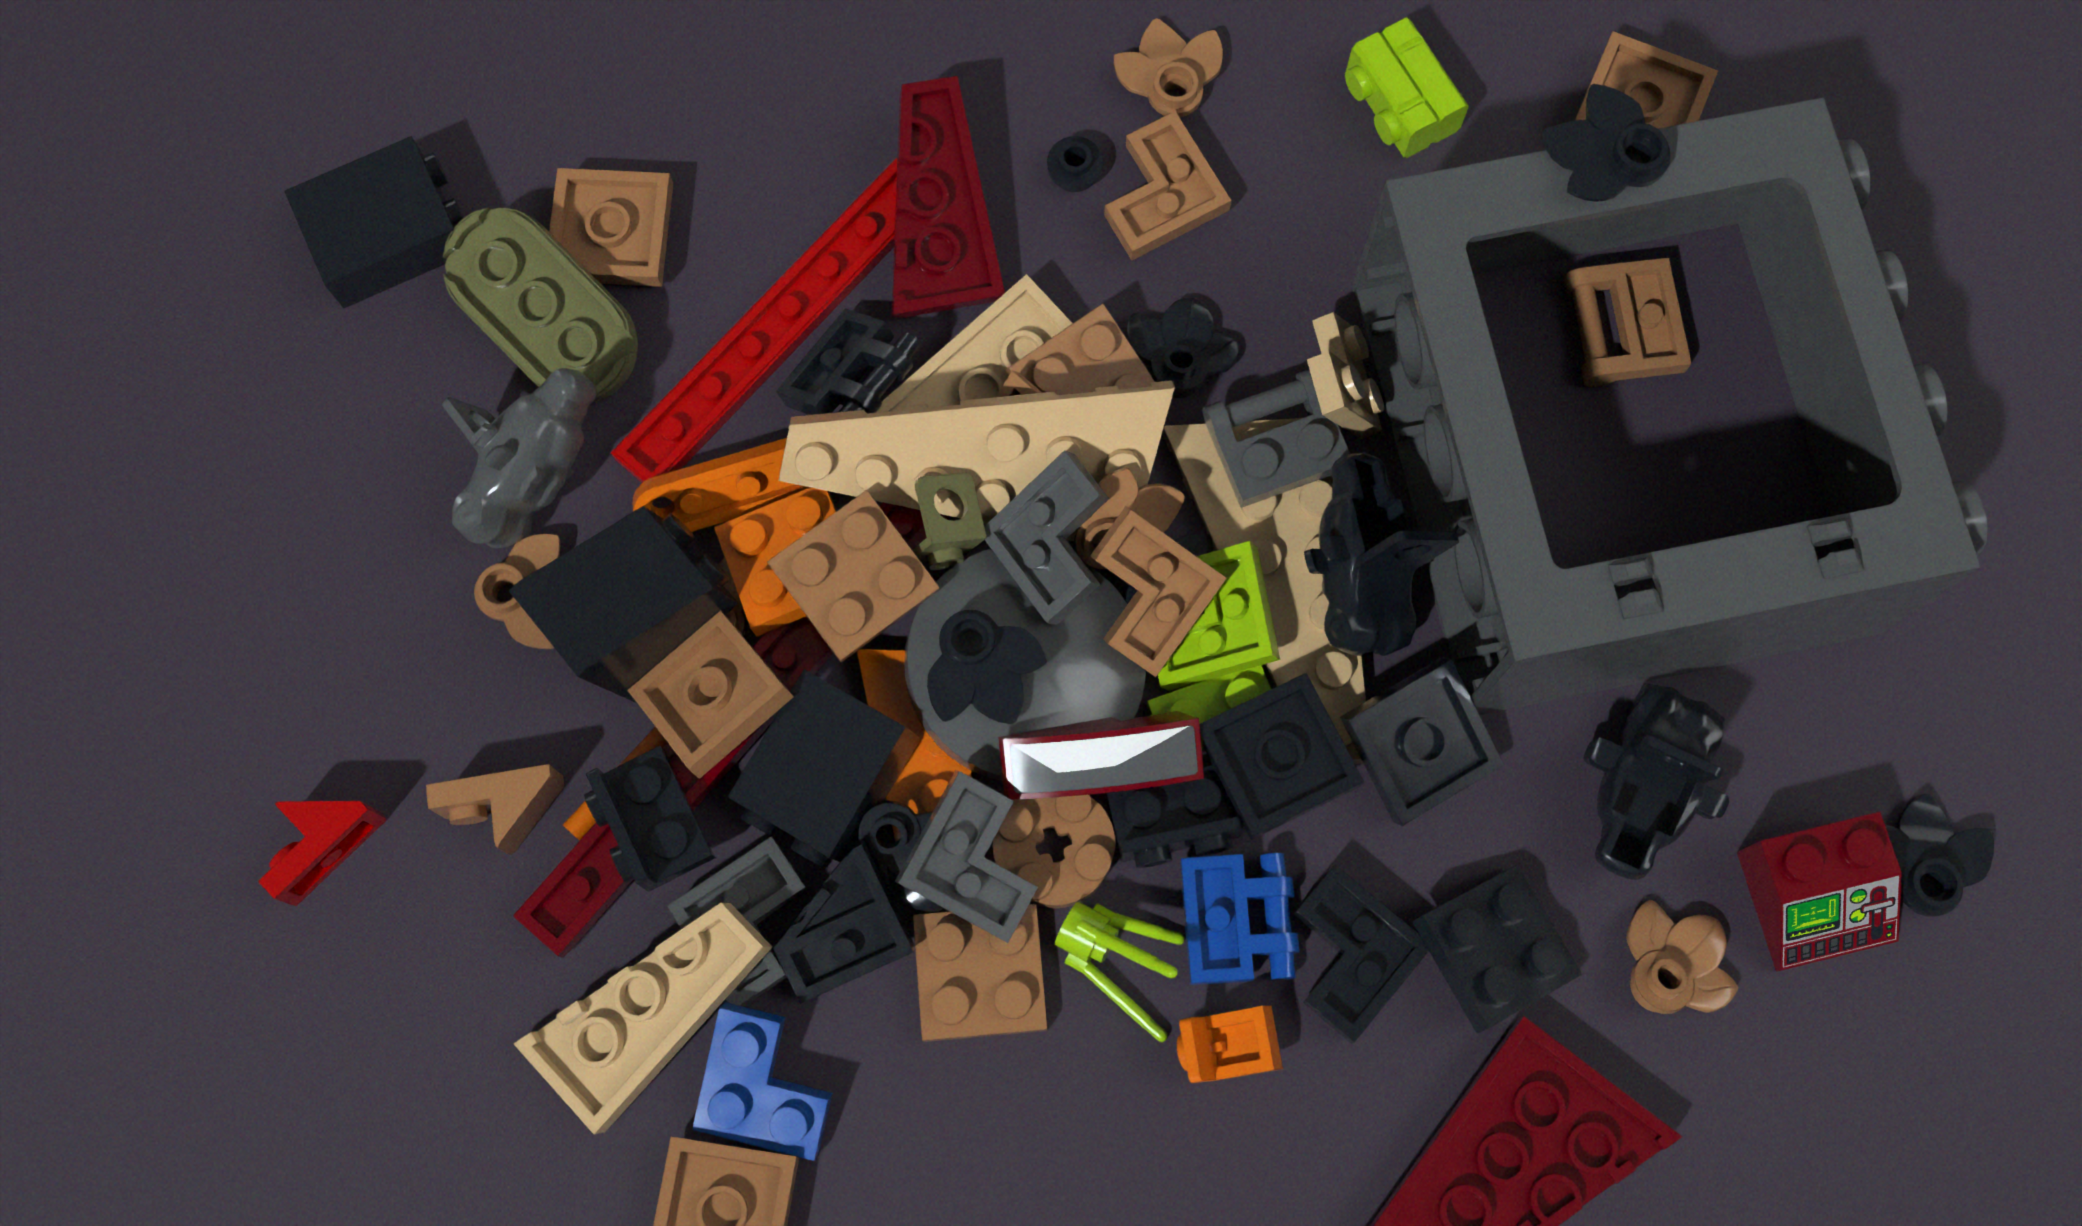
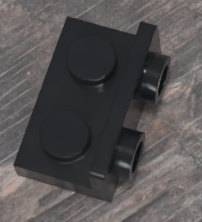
(1173, 818)
(649, 820)

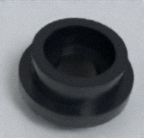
(1079, 177)

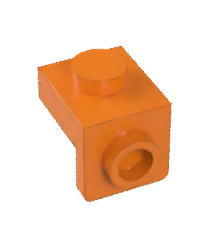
(1229, 1045)

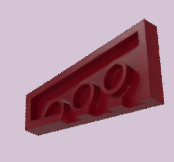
(941, 216)

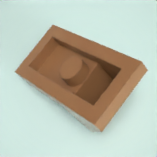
(513, 798)

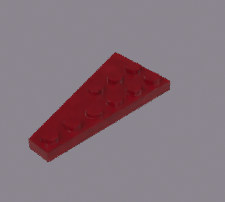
(1527, 1142)

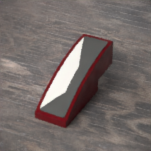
(1102, 756)

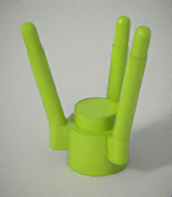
(1090, 935)

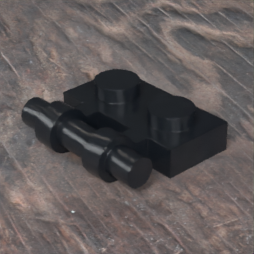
(838, 361)

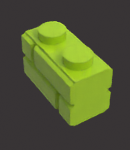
(1405, 88)

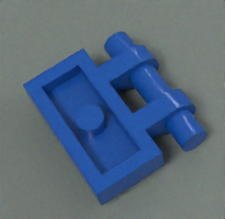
(1219, 918)

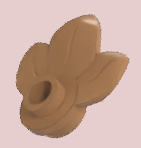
(1169, 64)
(1152, 502)
(524, 559)
(1685, 955)

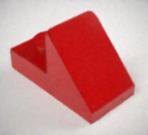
(331, 836)

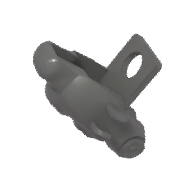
(520, 457)

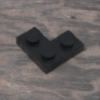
(1374, 950)

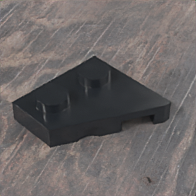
(843, 929)

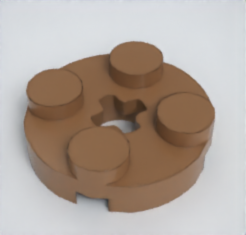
(1085, 860)

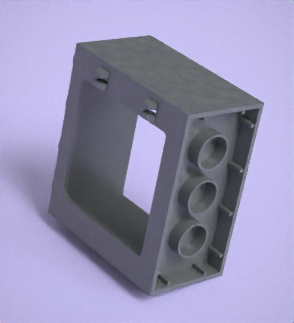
(1834, 308)

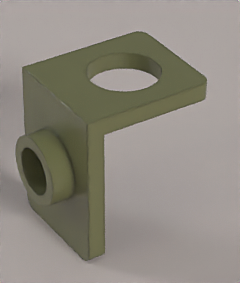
(947, 539)

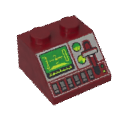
(1825, 890)

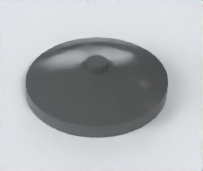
(1077, 685)

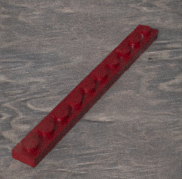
(587, 877)

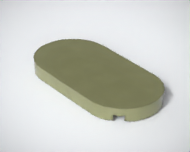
(538, 300)

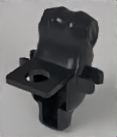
(1369, 559)
(1655, 778)

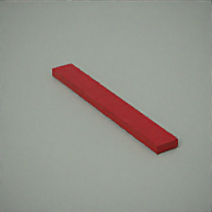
(764, 335)

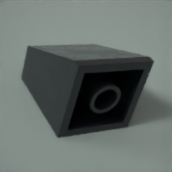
(625, 598)

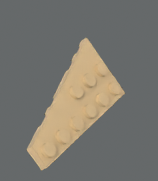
(993, 439)
(1282, 532)

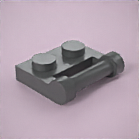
(1279, 457)

